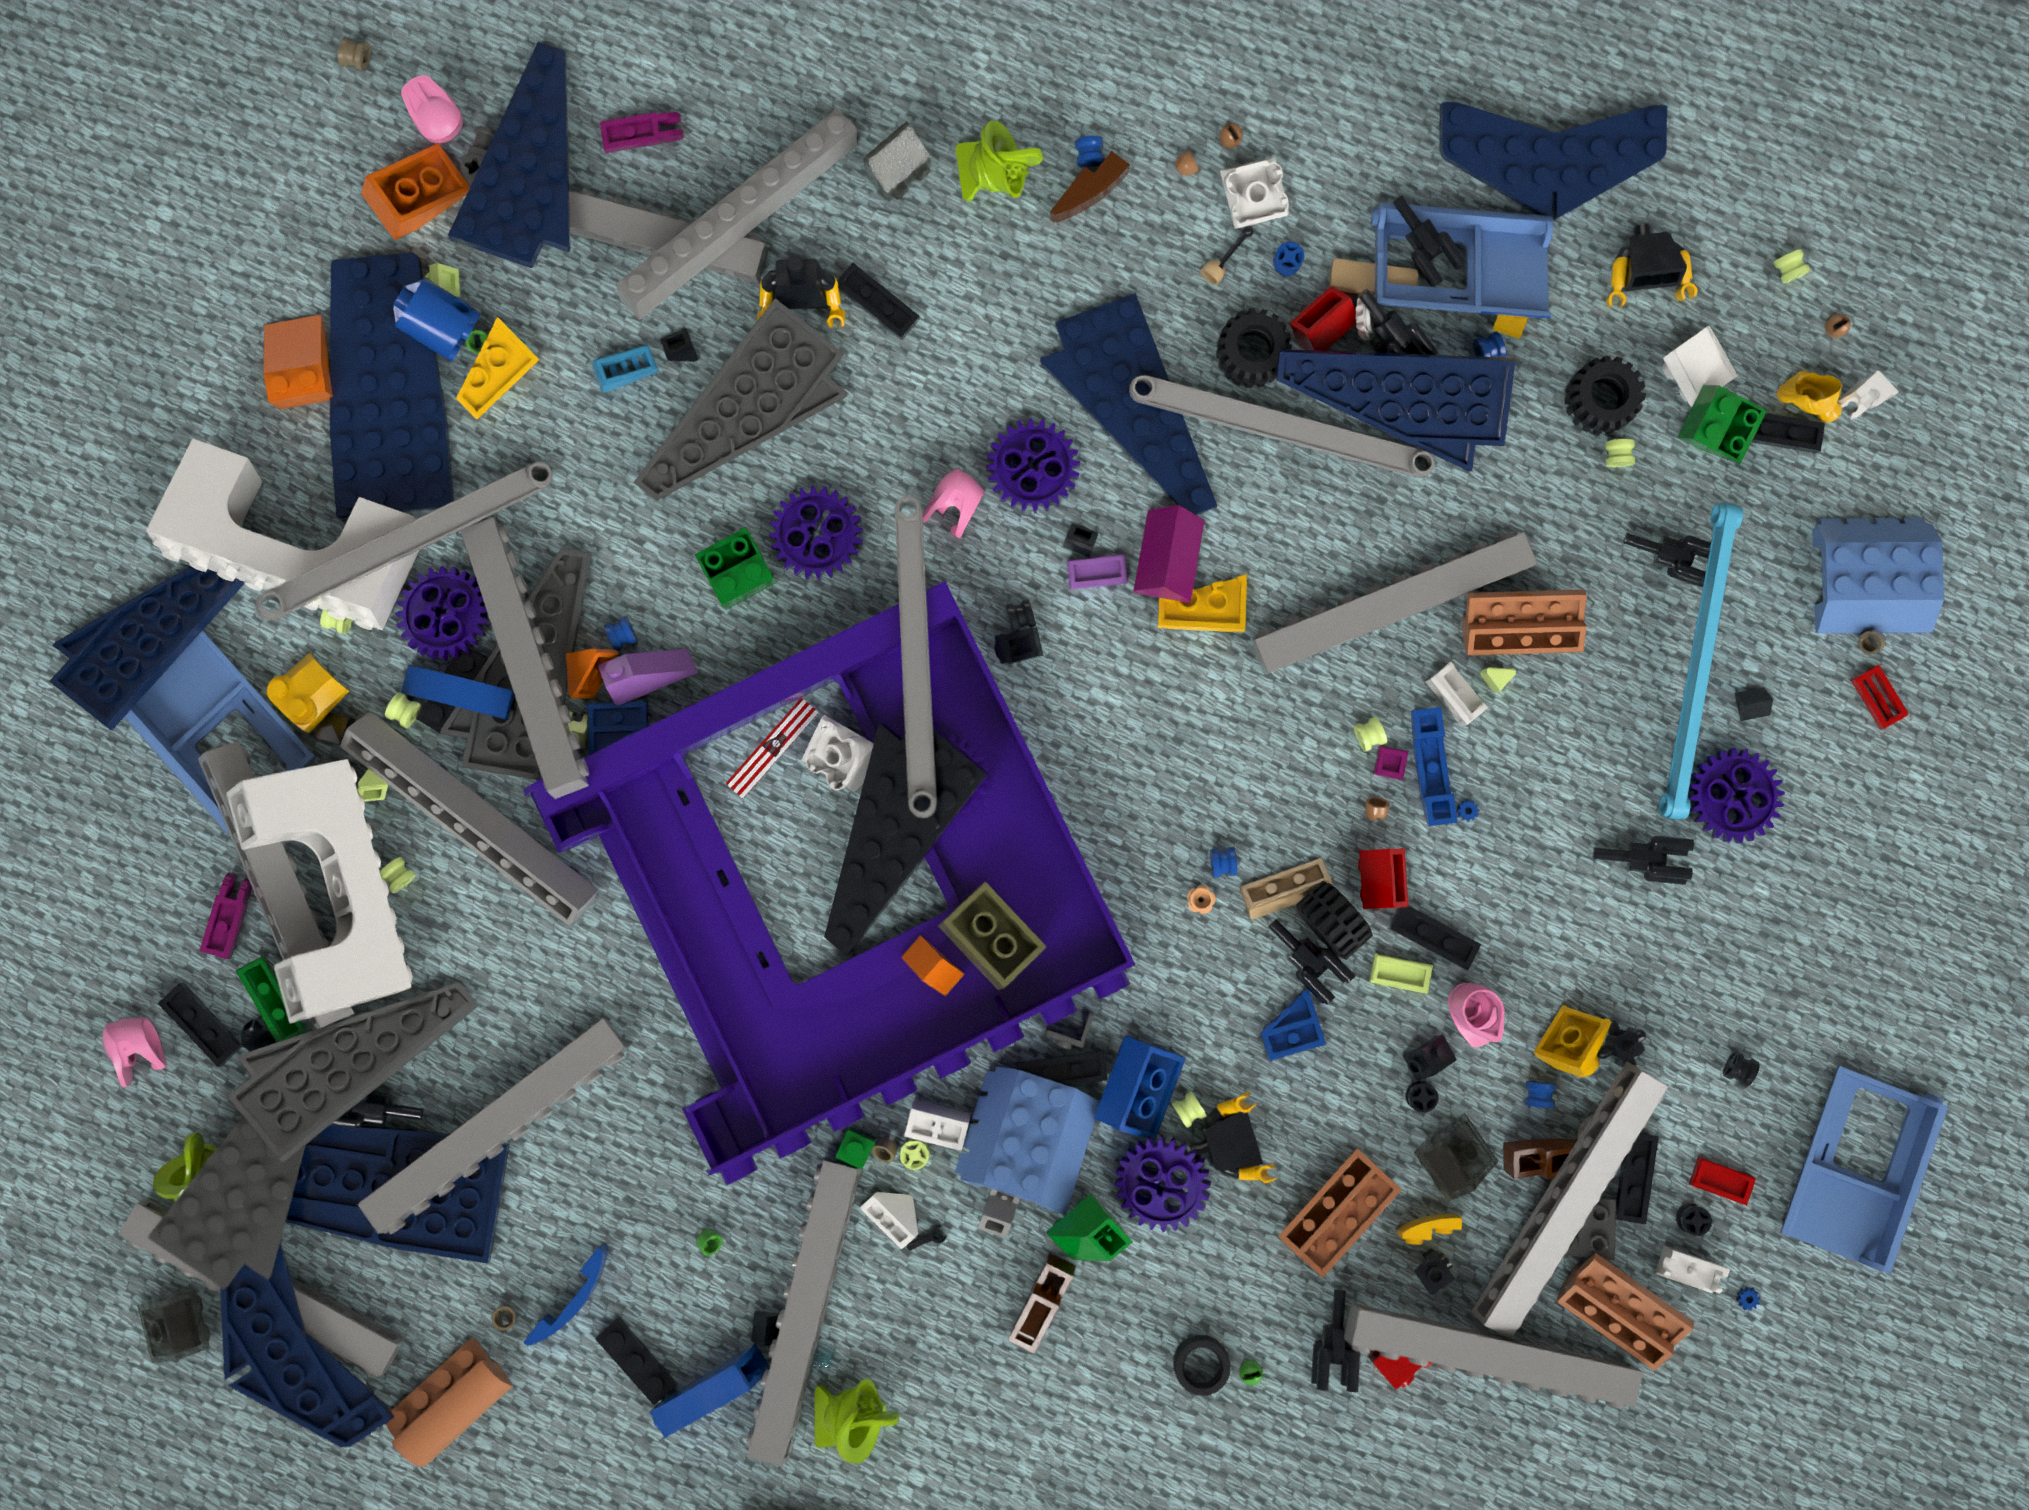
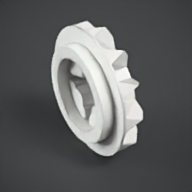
(1365, 321)

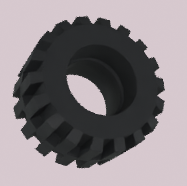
(1251, 324)
(1624, 383)
(1334, 920)

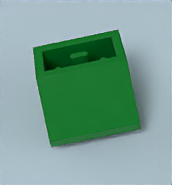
(1721, 423)
(735, 568)
(1089, 1232)

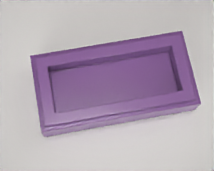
(1097, 571)

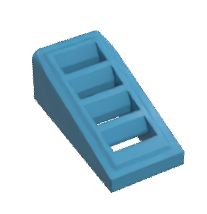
(627, 376)

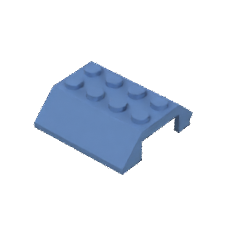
(1879, 575)
(1028, 1138)

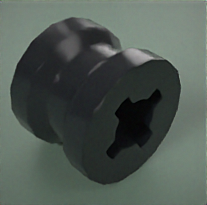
(1021, 615)
(1741, 1069)
(1427, 1097)
(1700, 1220)

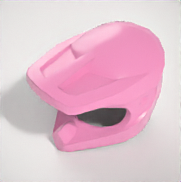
(432, 110)
(955, 490)
(1484, 1023)
(125, 1039)

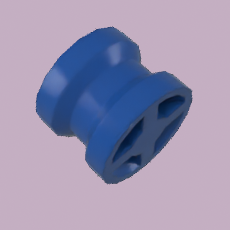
(1089, 151)
(1292, 254)
(1491, 346)
(620, 633)
(1223, 862)
(1540, 1094)

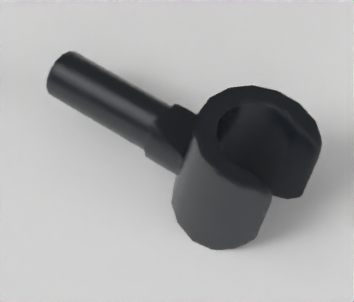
(926, 1238)

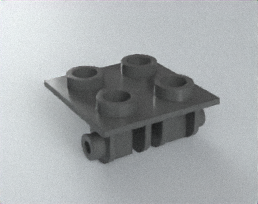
(1597, 1233)

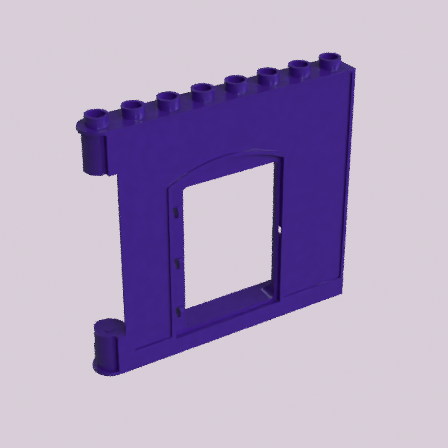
(870, 1023)

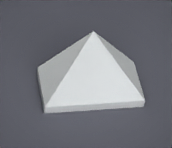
(893, 1215)

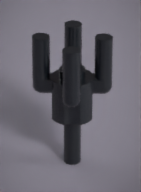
(1428, 244)
(1392, 331)
(1676, 555)
(1652, 858)
(1312, 963)
(1622, 1044)
(376, 1108)
(1335, 1350)

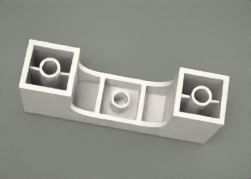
(204, 525)
(326, 813)

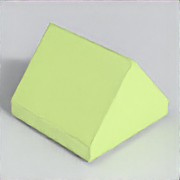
(1497, 677)
(372, 787)

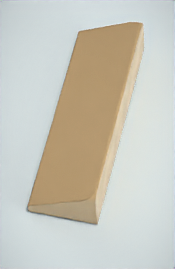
(1358, 276)
(1283, 888)

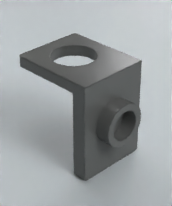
(1067, 1041)

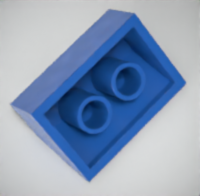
(1139, 1088)

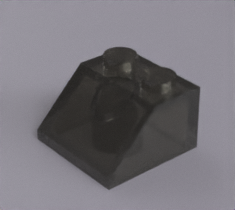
(897, 163)
(1456, 1158)
(174, 1326)

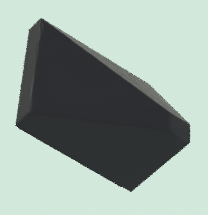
(679, 347)

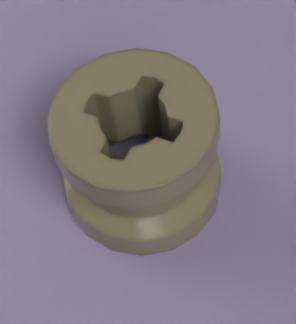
(354, 54)

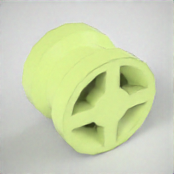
(1792, 266)
(1620, 453)
(328, 622)
(403, 710)
(1370, 734)
(397, 874)
(1189, 1109)
(911, 1158)

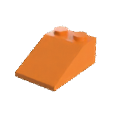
(414, 190)
(296, 362)

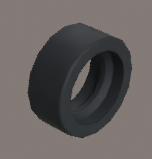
(1211, 1386)

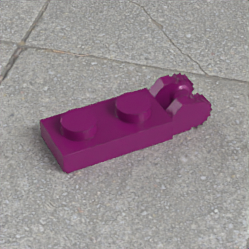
(639, 131)
(226, 918)

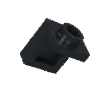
(1018, 646)
(256, 1035)
(1430, 1058)
(1434, 1271)

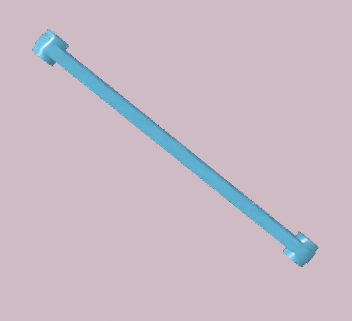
(1725, 519)

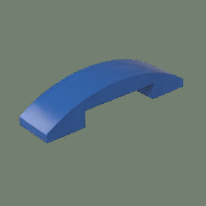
(458, 692)
(1432, 767)
(593, 1270)

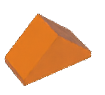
(583, 671)
(932, 966)

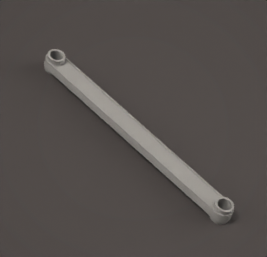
(1281, 426)
(403, 541)
(915, 656)

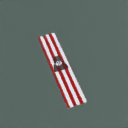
(772, 748)

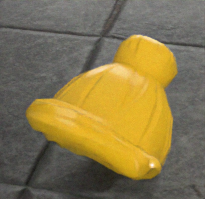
(1813, 394)

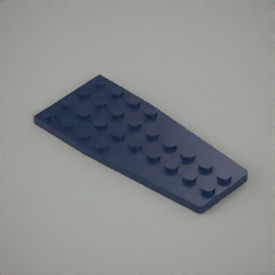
(386, 393)
(351, 1163)

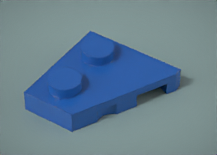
(612, 723)
(1293, 1030)

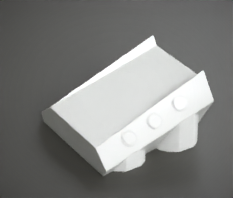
(1255, 192)
(1697, 364)
(838, 755)

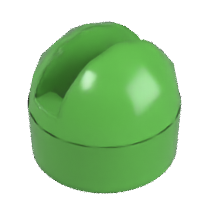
(470, 341)
(709, 1248)
(1250, 1367)

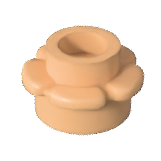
(1202, 907)

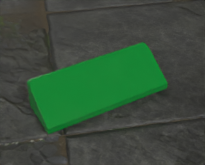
(267, 997)

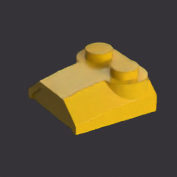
(306, 693)
(1573, 1042)

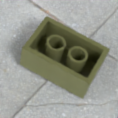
(992, 936)

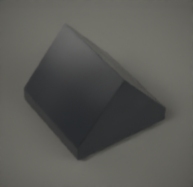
(1080, 540)
(1753, 703)
(764, 1328)

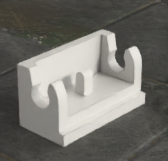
(1868, 393)
(1456, 694)
(937, 1124)
(1691, 1270)

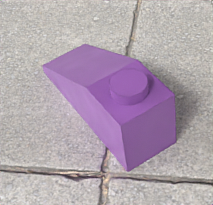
(645, 672)

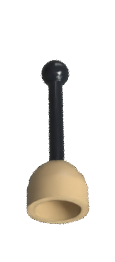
(1214, 270)

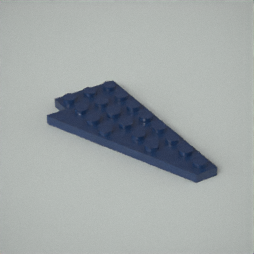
(524, 177)
(1098, 363)
(1421, 398)
(135, 643)

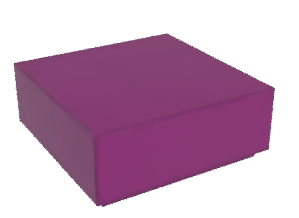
(1390, 763)

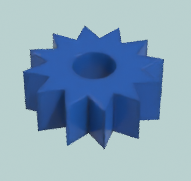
(1463, 806)
(1752, 1303)

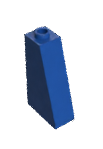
(710, 1391)

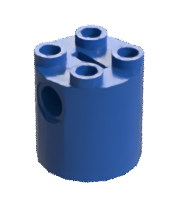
(434, 317)

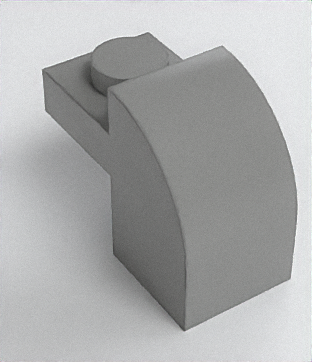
(998, 1213)

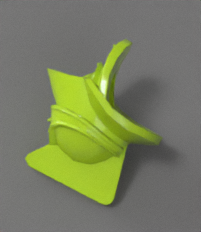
(994, 163)
(181, 1170)
(851, 1420)

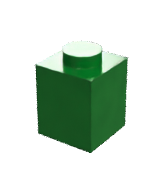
(855, 1147)

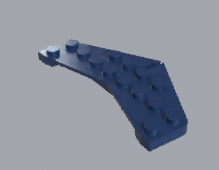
(1535, 162)
(288, 1365)

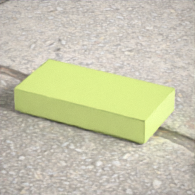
(1400, 973)

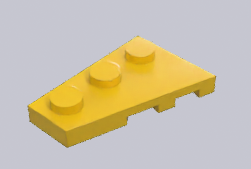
(495, 370)
(1211, 608)

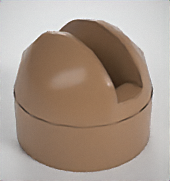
(1226, 137)
(1186, 164)
(1836, 318)
(1376, 808)

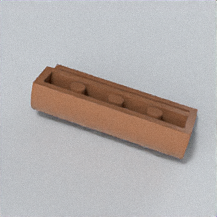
(1524, 622)
(1340, 1213)
(1624, 1311)
(447, 1403)

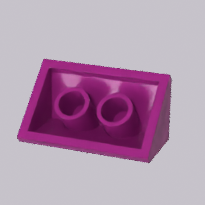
(1169, 554)

